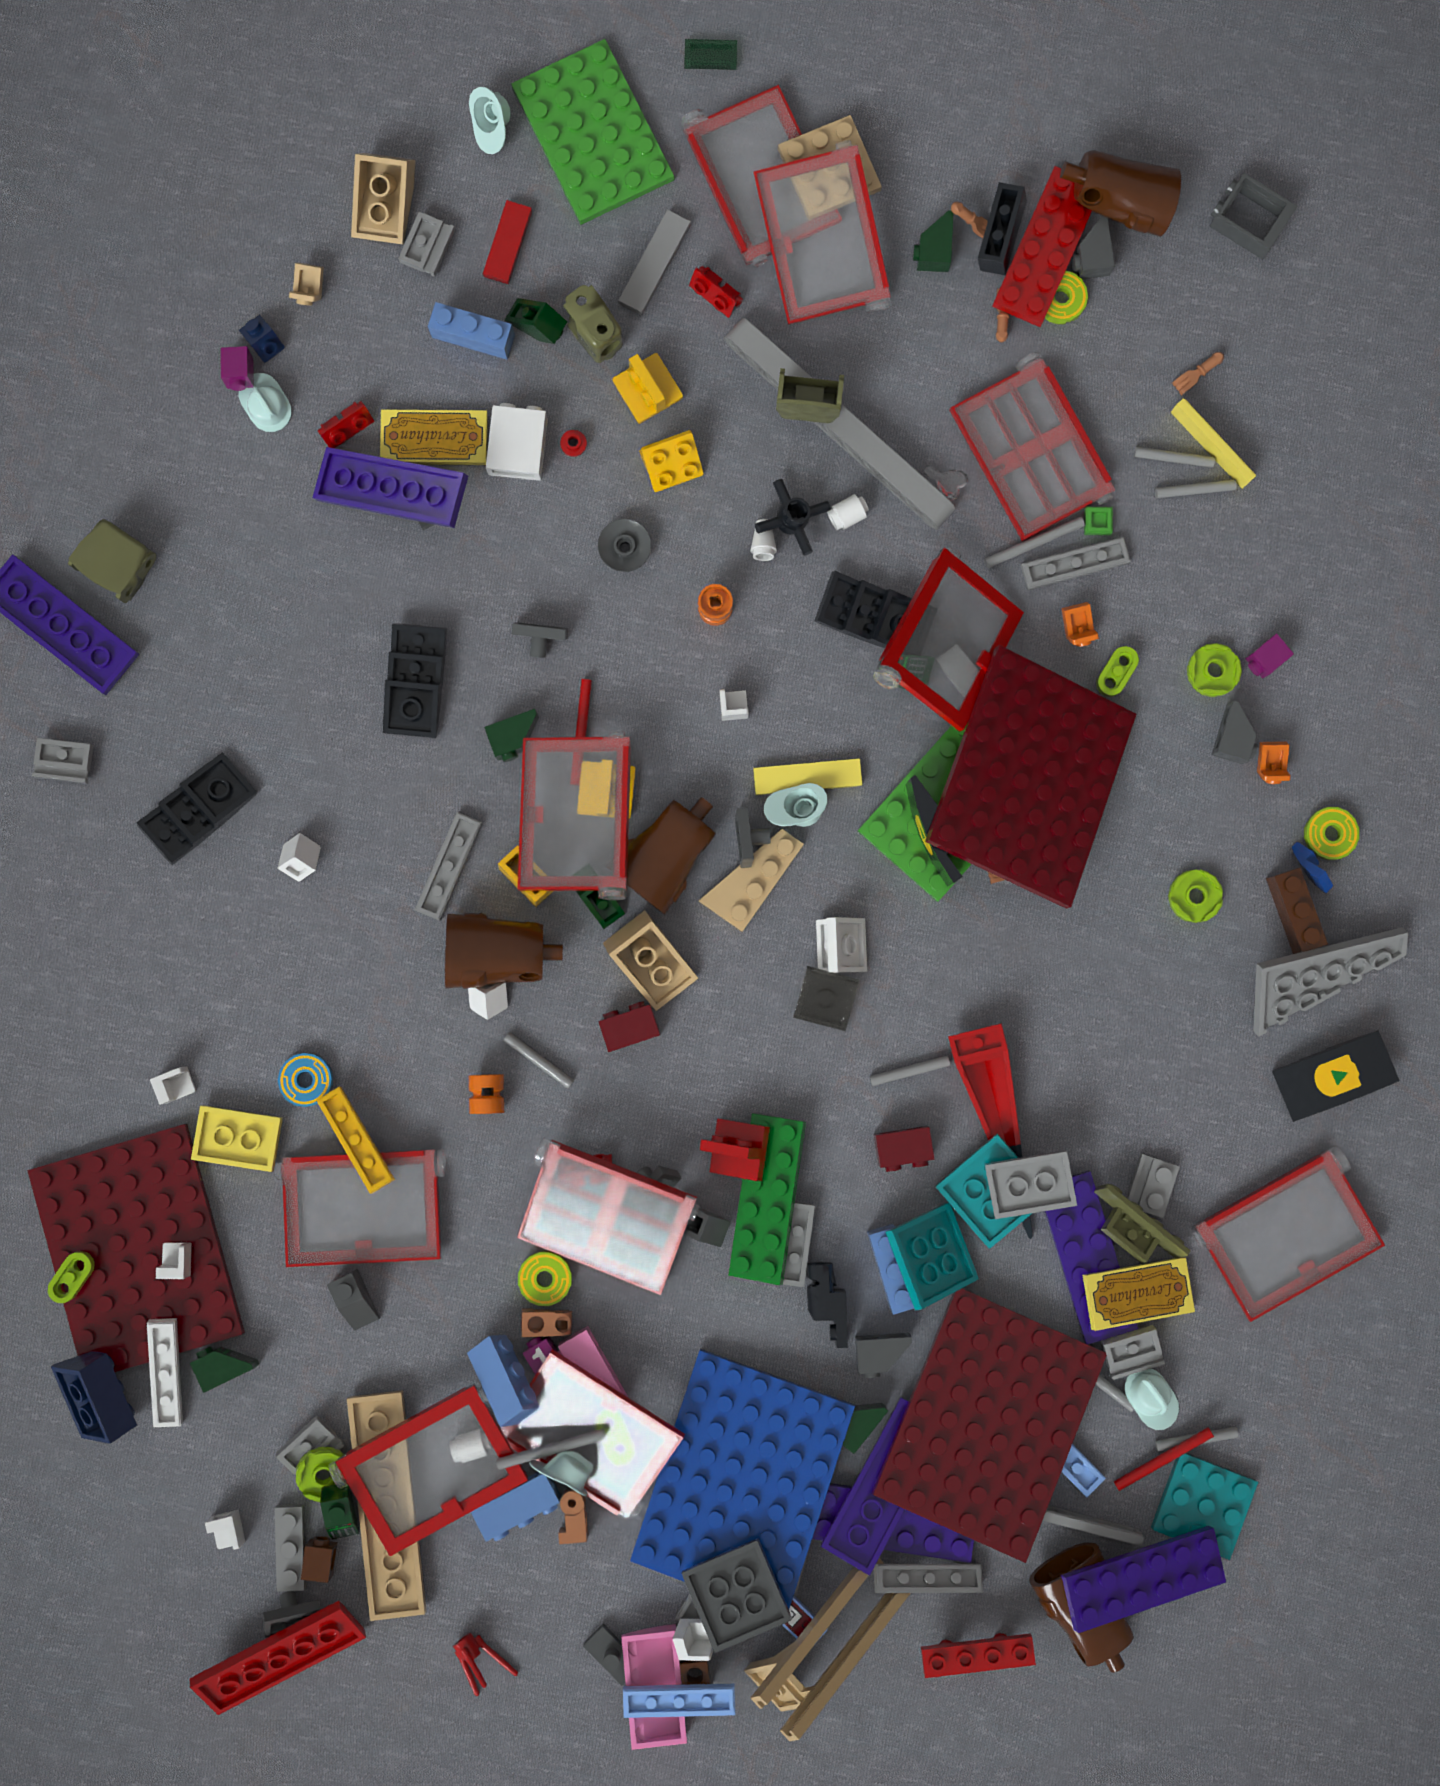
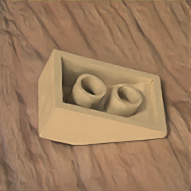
(382, 197)
(650, 960)

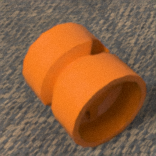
(715, 604)
(486, 1103)

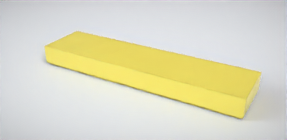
(1213, 443)
(825, 774)

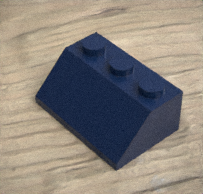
(95, 1396)

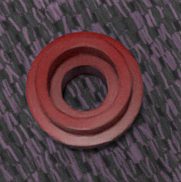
(573, 451)

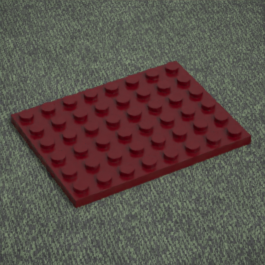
(1031, 777)
(121, 1212)
(989, 1424)

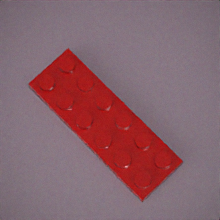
(1043, 252)
(277, 1658)

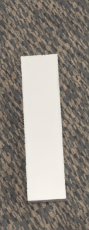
(164, 1372)

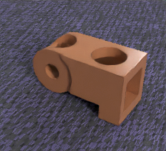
(545, 1322)
(575, 1512)

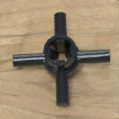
(789, 510)

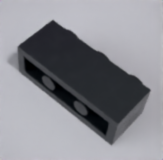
(1002, 228)

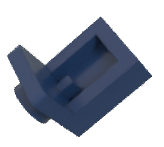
(262, 338)

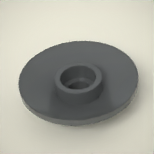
(624, 532)

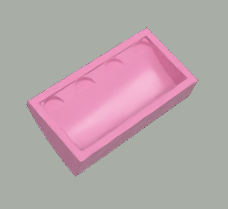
(653, 1660)

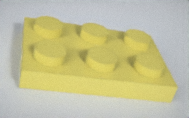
(236, 1138)

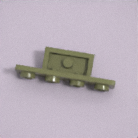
(1135, 1229)

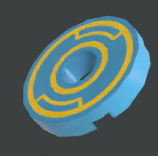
(289, 1079)

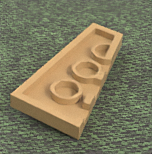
(745, 889)

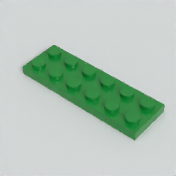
(768, 1205)

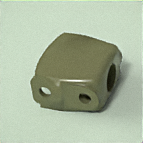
(593, 324)
(809, 398)
(113, 560)

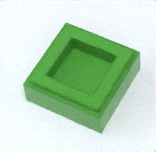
(1098, 520)

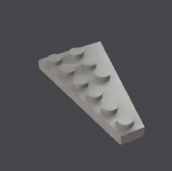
(1317, 974)

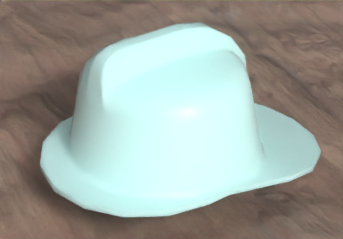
(489, 117)
(266, 403)
(796, 805)
(1152, 1399)
(566, 1468)

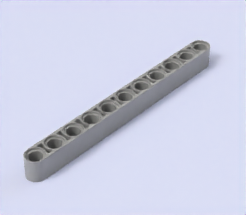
(847, 430)

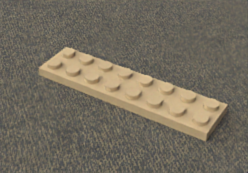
(392, 1581)

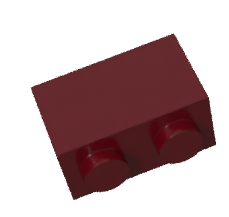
(629, 1027)
(904, 1147)

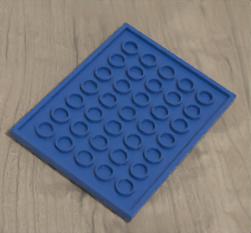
(746, 1470)

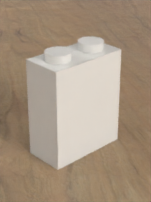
(516, 442)

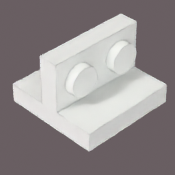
(841, 944)

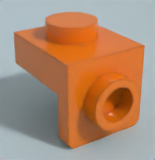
(1079, 624)
(1273, 762)

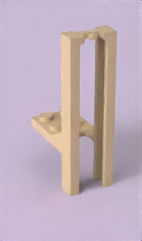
(775, 1673)

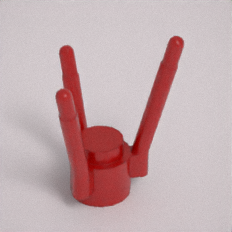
(467, 1650)

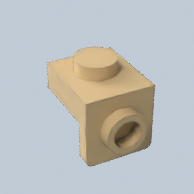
(307, 284)

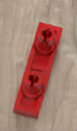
(978, 1655)

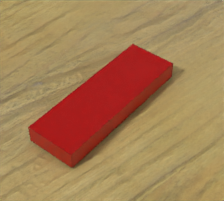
(507, 242)

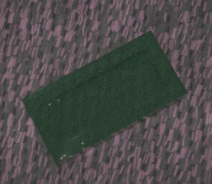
(710, 54)

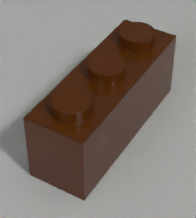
(1296, 911)

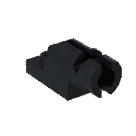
(826, 1302)

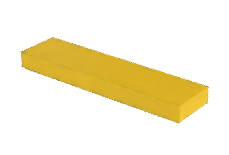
(355, 1140)

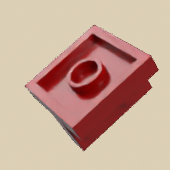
(737, 1149)

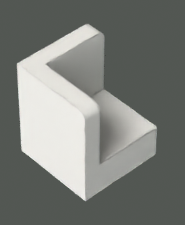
(733, 705)
(299, 857)
(488, 1000)
(173, 1085)
(175, 1261)
(226, 1529)
(692, 1641)

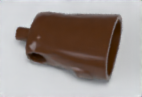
(1126, 190)
(667, 852)
(494, 951)
(1093, 1645)

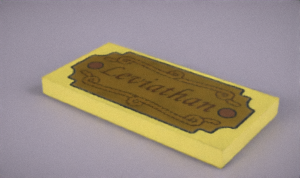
(435, 436)
(1138, 1293)

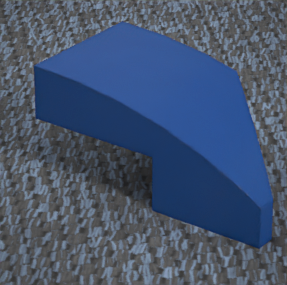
(1309, 864)

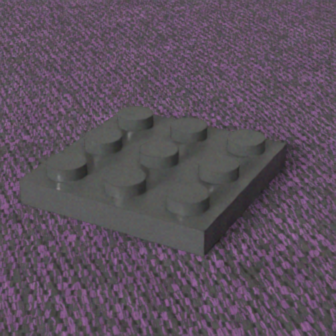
(736, 1595)

